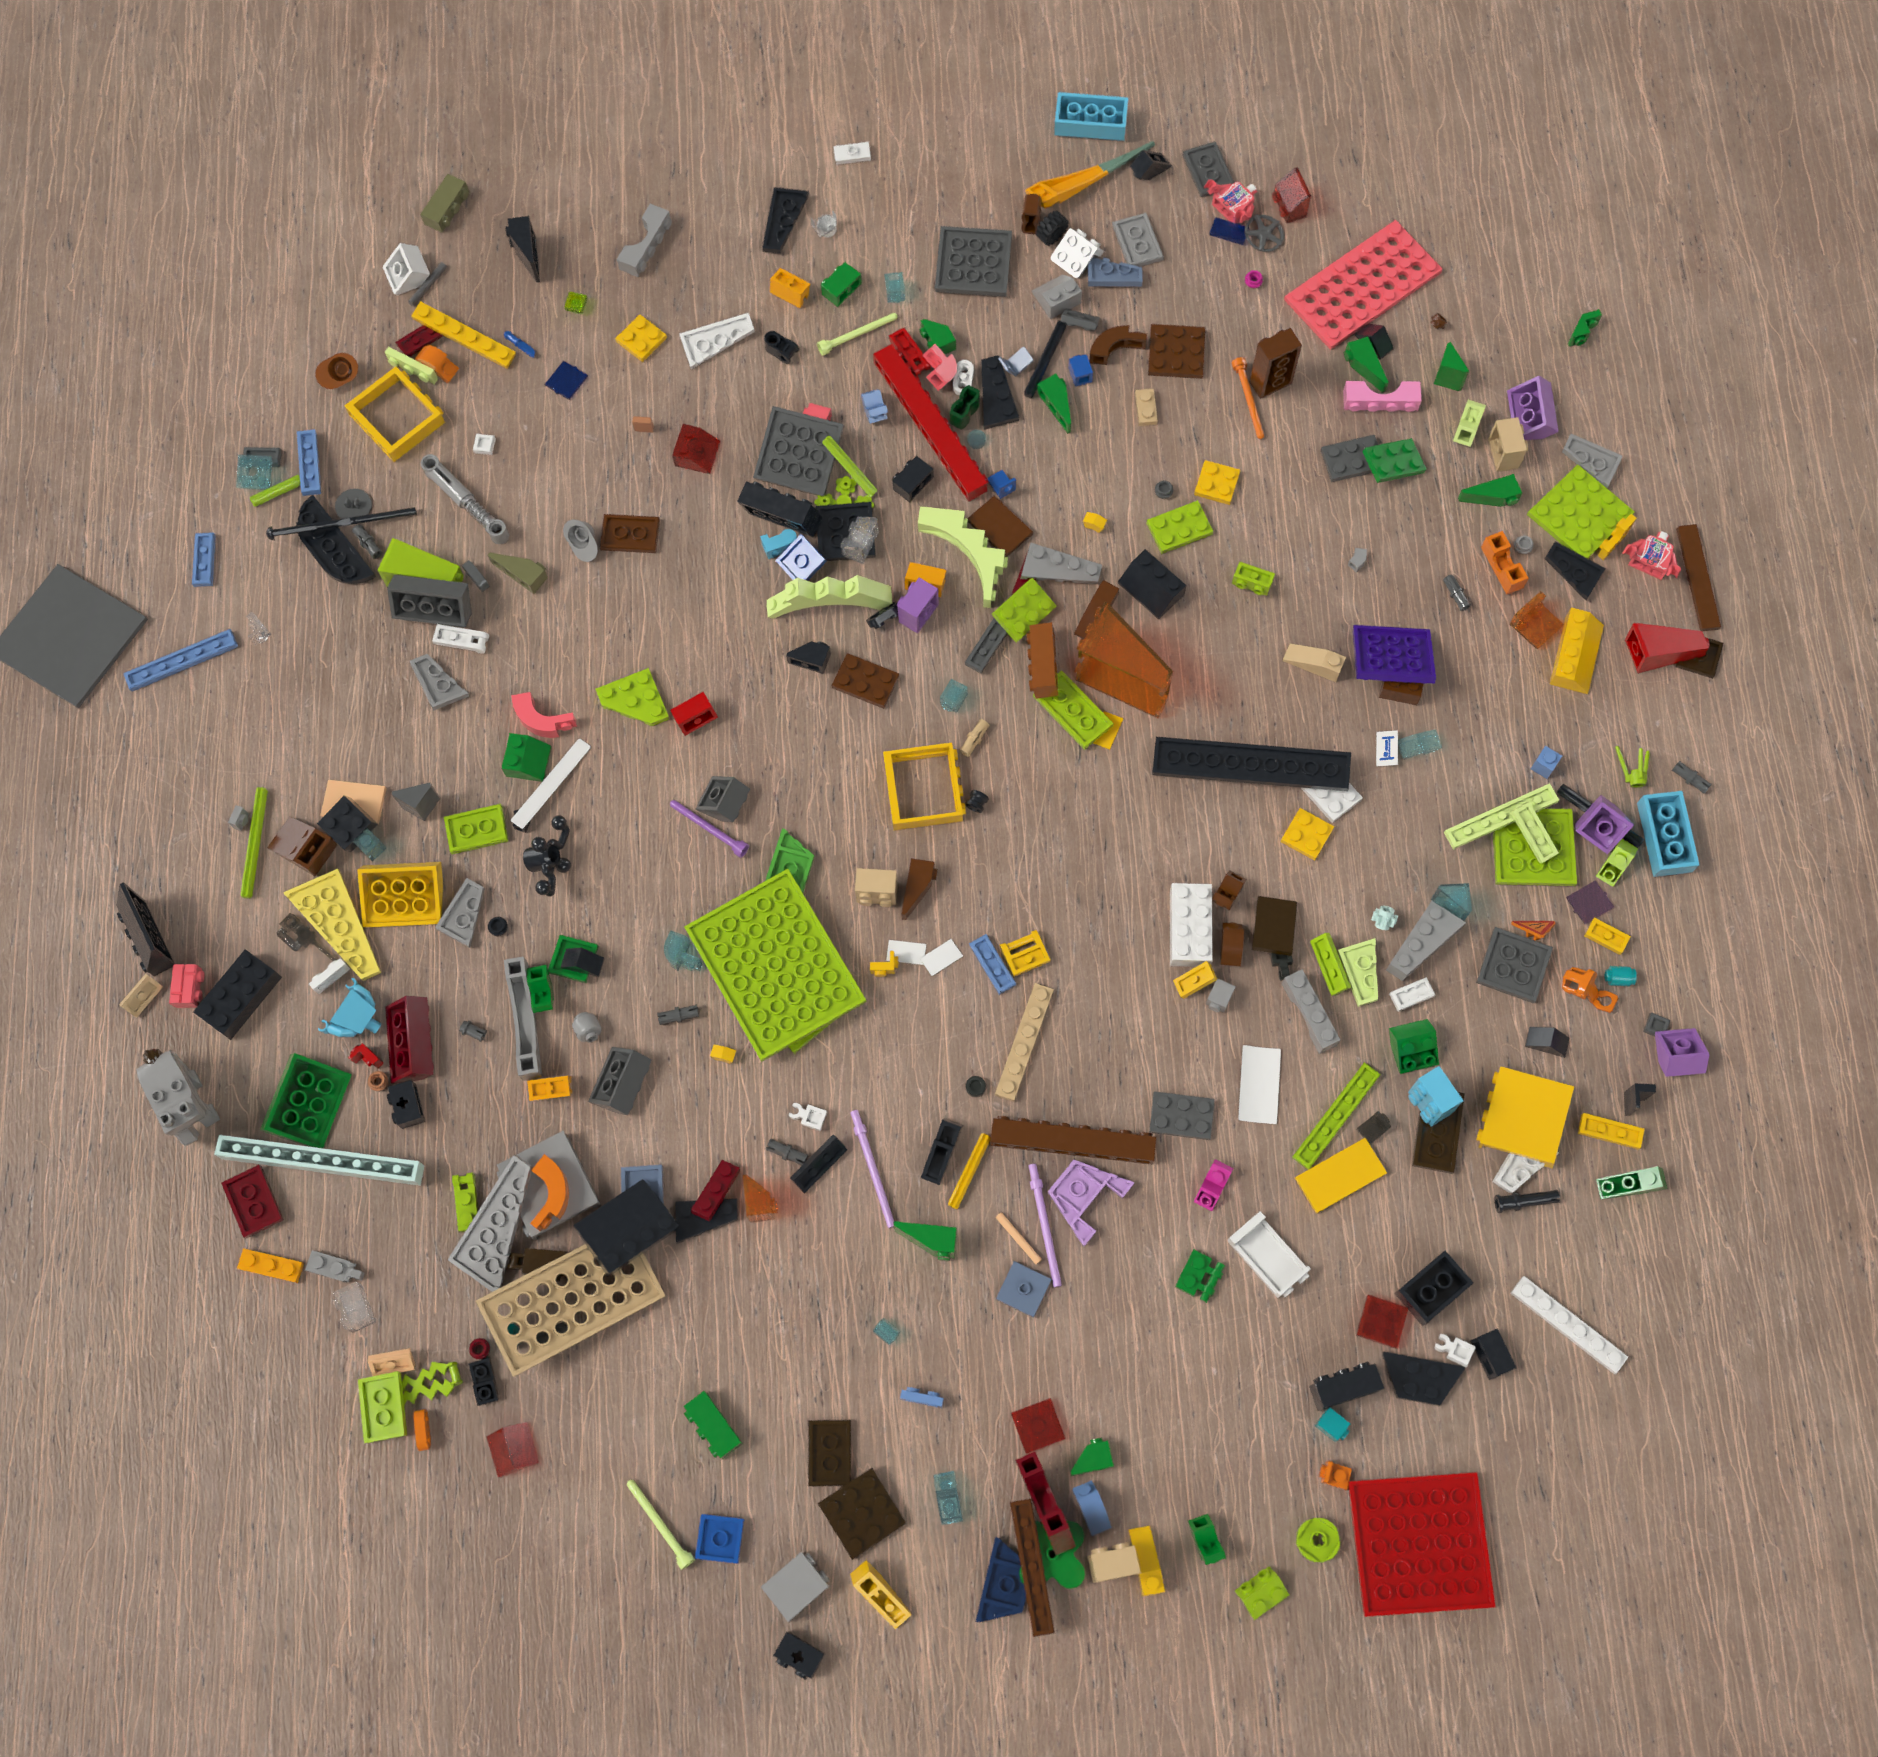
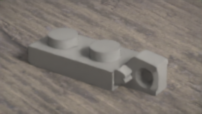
(333, 1267)

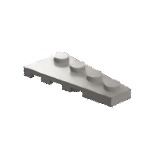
(1058, 566)

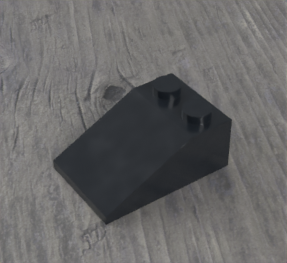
(523, 240)

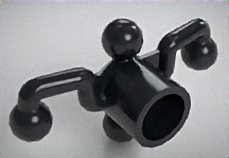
(546, 856)

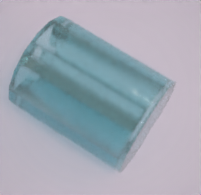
(886, 1331)

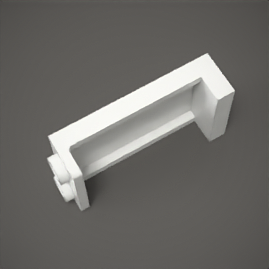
(1269, 1256)

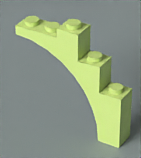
(972, 542)
(829, 591)

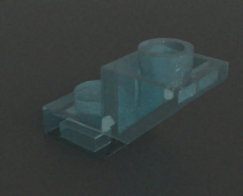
(947, 1497)

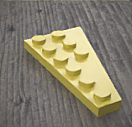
(332, 913)

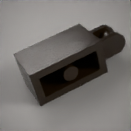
(535, 1259)

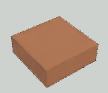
(643, 424)

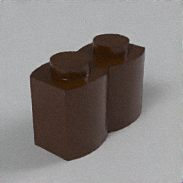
(1031, 213)

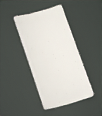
(1259, 1084)

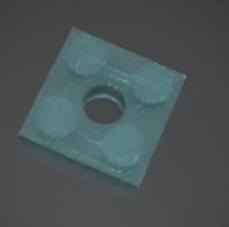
(263, 476)

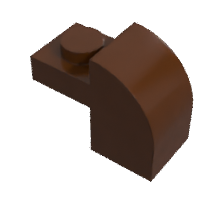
(1229, 890)
(1232, 944)

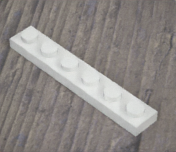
(1569, 1325)

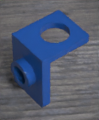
(1002, 484)

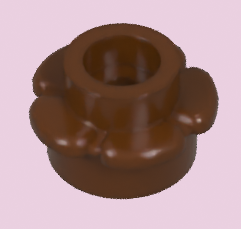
(1438, 321)

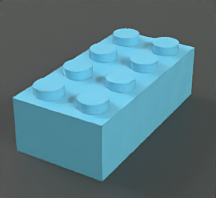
(1091, 116)
(1668, 833)

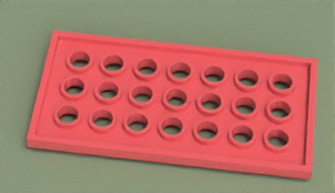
(1364, 273)

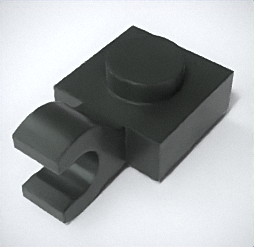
(1282, 962)

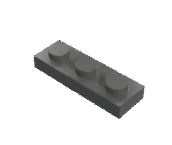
(986, 647)

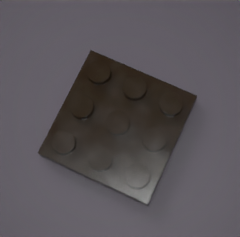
(861, 1513)

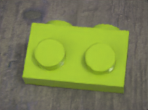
(1253, 578)
(1262, 1592)

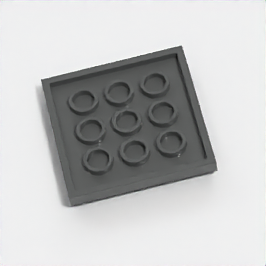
(973, 261)
(794, 451)

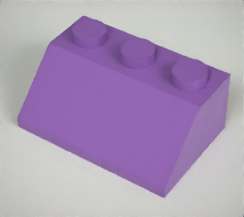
(1534, 407)

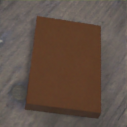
(1000, 525)
(629, 533)

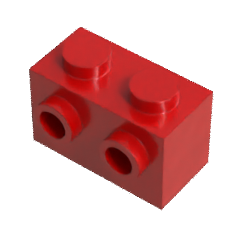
(695, 711)

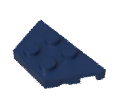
(1003, 1589)

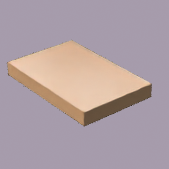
(367, 796)

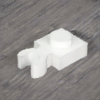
(811, 1117)
(1458, 1351)

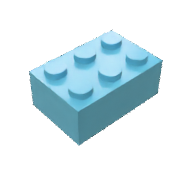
(1434, 1096)

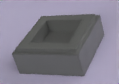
(1655, 1023)

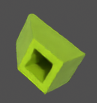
(1617, 862)

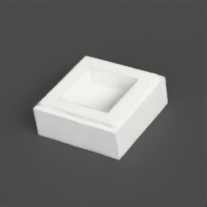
(484, 444)

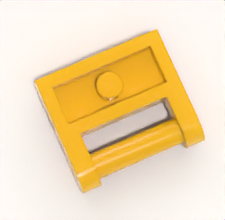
(1028, 958)

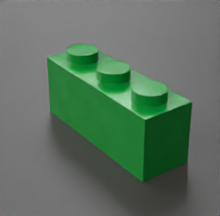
(712, 1425)

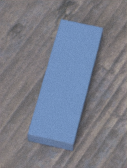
(203, 559)
(992, 964)

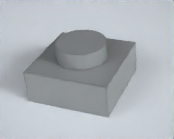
(238, 818)

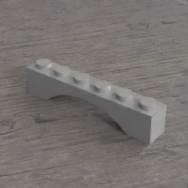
(527, 1043)

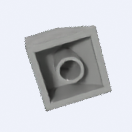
(1058, 295)

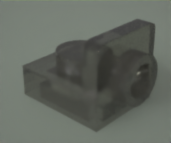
(1374, 1127)

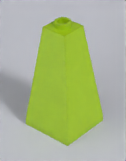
(414, 562)

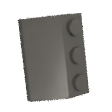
(620, 1080)

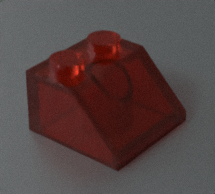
(1292, 196)
(695, 449)

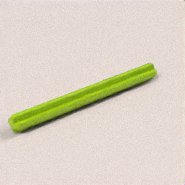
(254, 842)

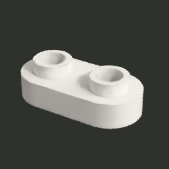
(963, 379)

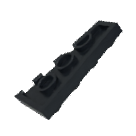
(783, 214)

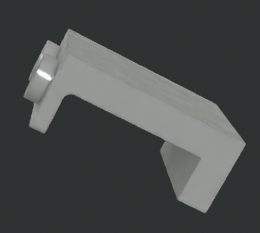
(796, 1585)

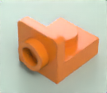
(1335, 1475)

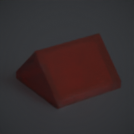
(512, 1449)

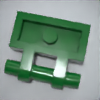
(1194, 1272)

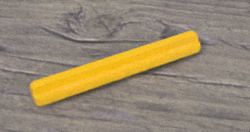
(969, 1171)

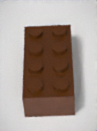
(1275, 362)

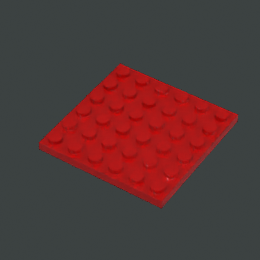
(1421, 1544)

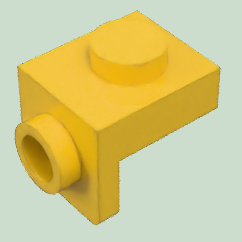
(880, 969)

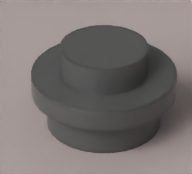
(1164, 489)

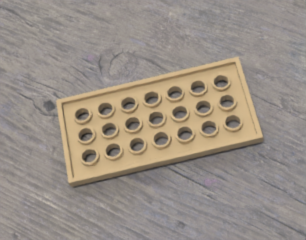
(576, 1332)

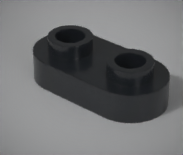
(877, 619)

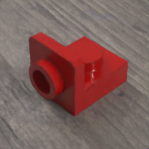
(364, 1053)

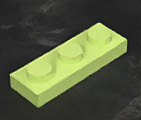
(411, 366)
(1534, 832)

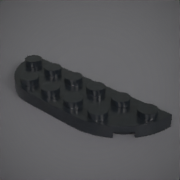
(332, 547)

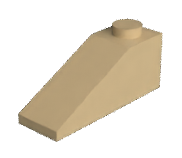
(1315, 660)

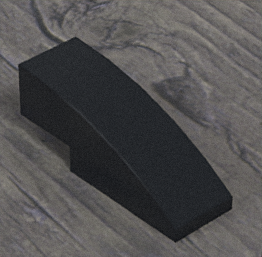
(941, 1151)

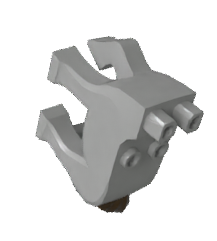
(173, 1095)

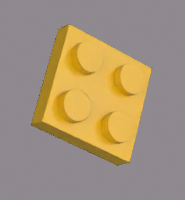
(641, 338)
(1217, 482)
(1307, 834)

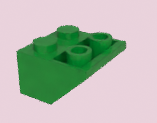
(1414, 1046)

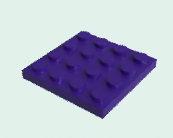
(1393, 654)

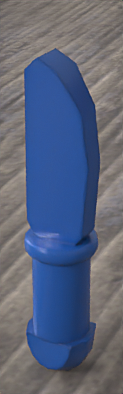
(519, 343)

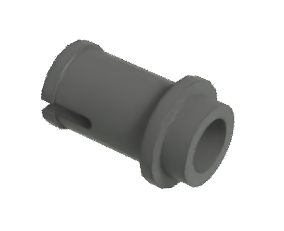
(472, 1030)

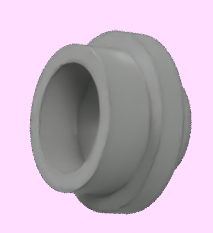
(1523, 544)

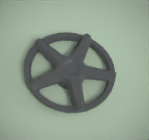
(1264, 232)

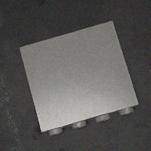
(580, 1189)

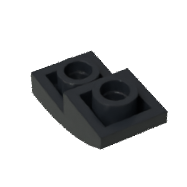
(483, 1381)

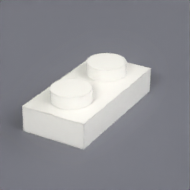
(329, 976)

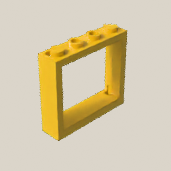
(412, 438)
(921, 753)

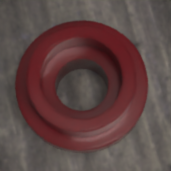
(473, 1348)

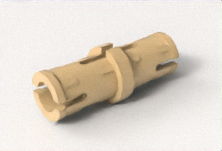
(974, 738)

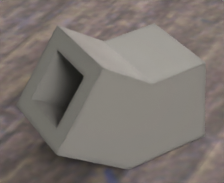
(1358, 559)

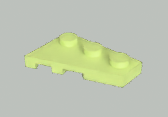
(1360, 968)

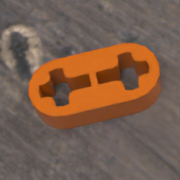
(422, 1430)

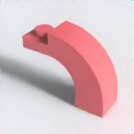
(539, 724)

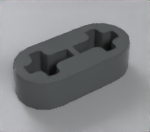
(475, 576)

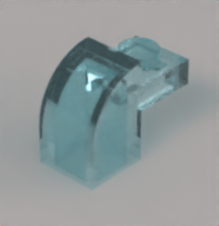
(676, 952)

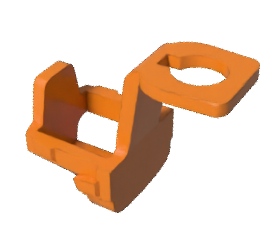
(1587, 988)

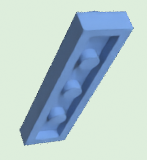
(308, 462)

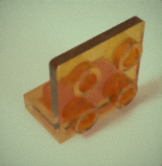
(1536, 622)

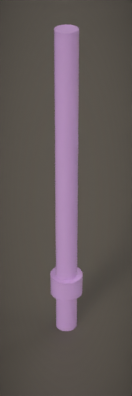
(860, 1131)
(1037, 1185)

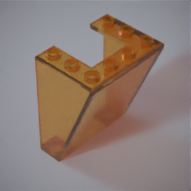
(1122, 664)

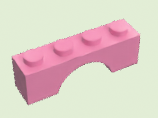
(1359, 397)

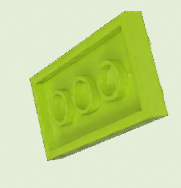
(1076, 712)

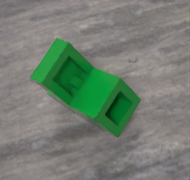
(540, 988)
(1206, 1539)

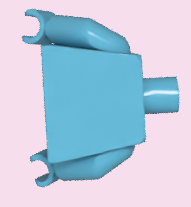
(353, 1014)

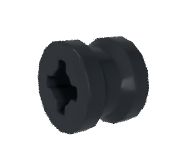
(976, 801)

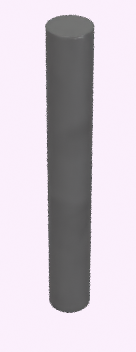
(427, 284)

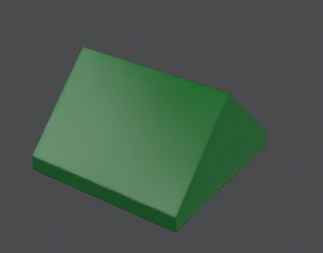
(1452, 370)

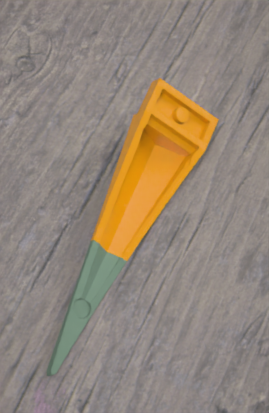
(1063, 187)

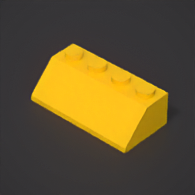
(1577, 651)

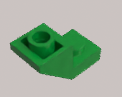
(1581, 332)

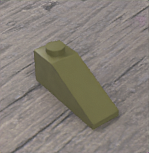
(522, 570)

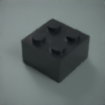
(346, 823)

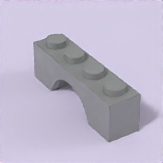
(634, 258)
(1319, 1025)

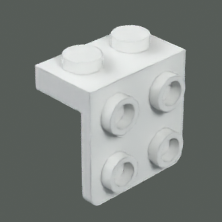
(1075, 252)

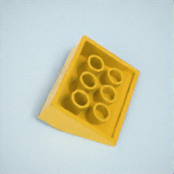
(401, 894)

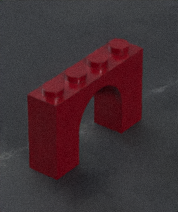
(1045, 1503)

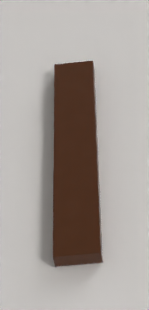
(1698, 577)
(1032, 1568)

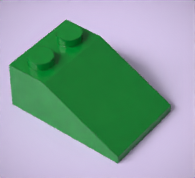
(934, 1239)

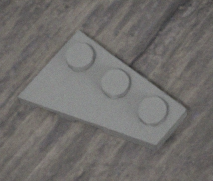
(1592, 458)

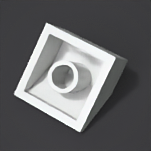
(405, 269)

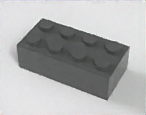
(429, 600)

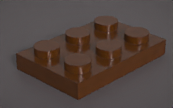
(865, 680)

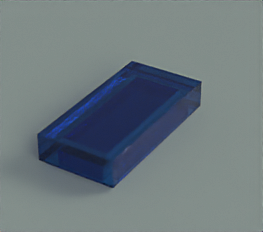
(1228, 231)

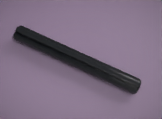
(1045, 359)
(1583, 804)

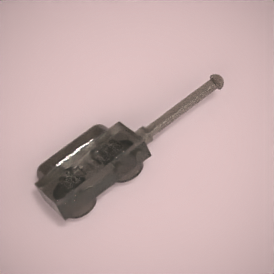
(304, 935)

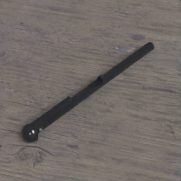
(272, 533)

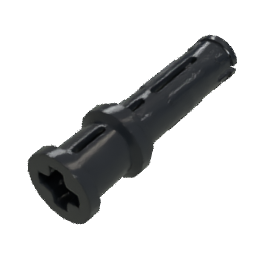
(1518, 1201)

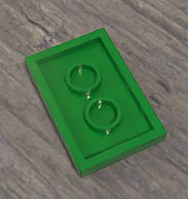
(1394, 460)

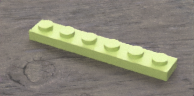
(1498, 817)

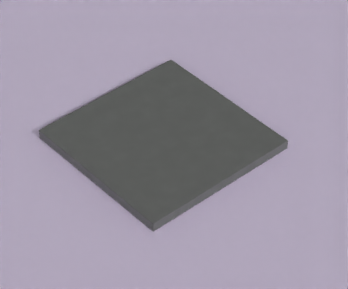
(68, 635)

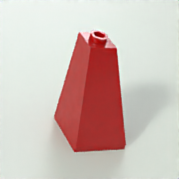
(1662, 646)

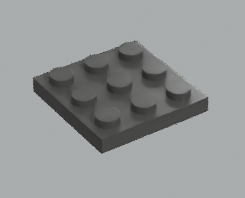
(1514, 965)

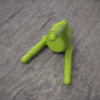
(1638, 776)

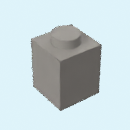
(1220, 996)

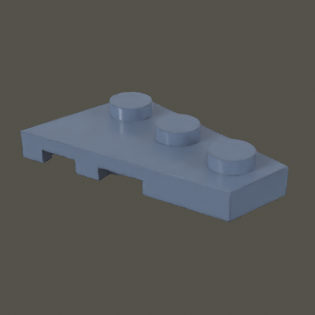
(1112, 274)

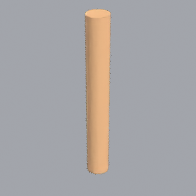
(1018, 1238)

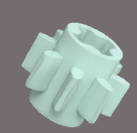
(1384, 917)

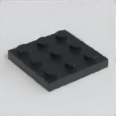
(835, 527)

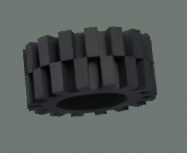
(1052, 228)

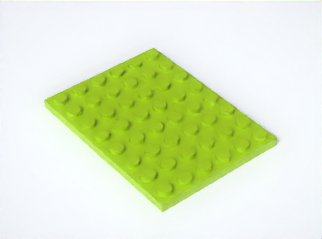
(775, 964)

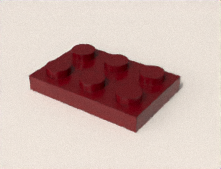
(252, 1201)

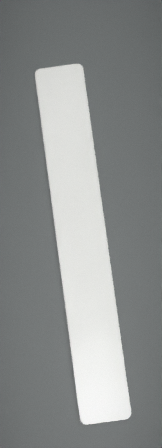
(550, 783)

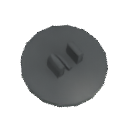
(353, 503)

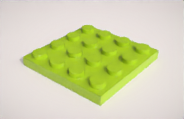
(1579, 512)
(1519, 866)

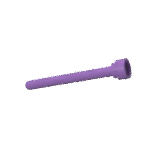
(739, 847)

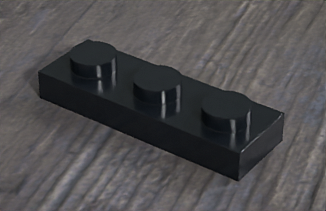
(818, 1164)

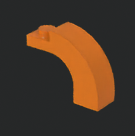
(557, 1192)

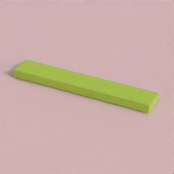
(1336, 1116)

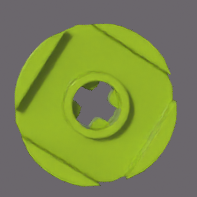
(1330, 1538)

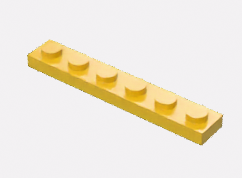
(463, 335)

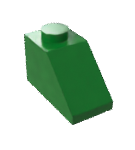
(1093, 1458)

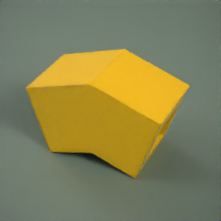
(1094, 521)
(722, 1053)

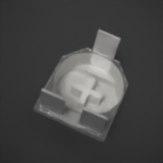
(825, 225)

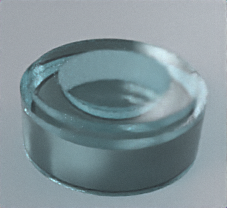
(976, 439)

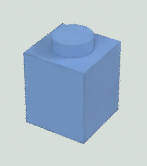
(1546, 762)

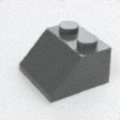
(723, 798)

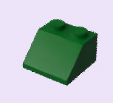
(525, 758)

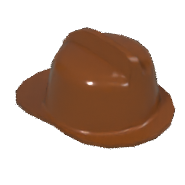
(336, 370)

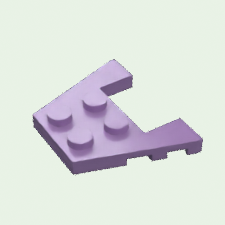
(1078, 1189)

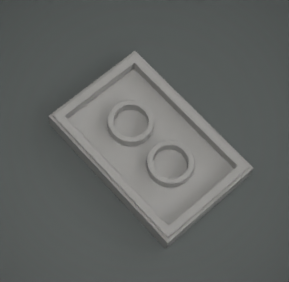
(1137, 240)

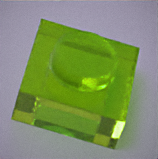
(575, 302)

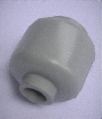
(586, 1027)

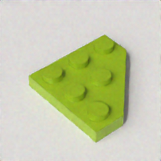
(634, 698)

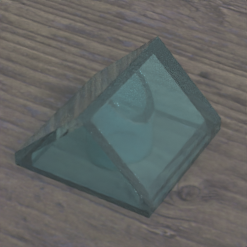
(1454, 899)

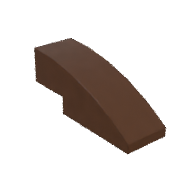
(1105, 593)

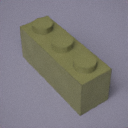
(445, 203)

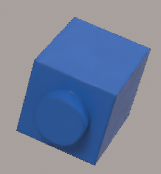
(1080, 370)

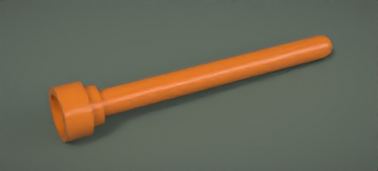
(1239, 365)

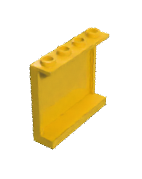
(1525, 1115)

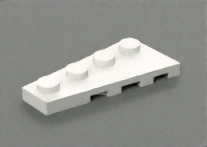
(712, 339)

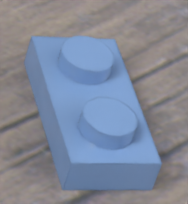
(930, 1399)

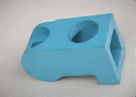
(777, 544)

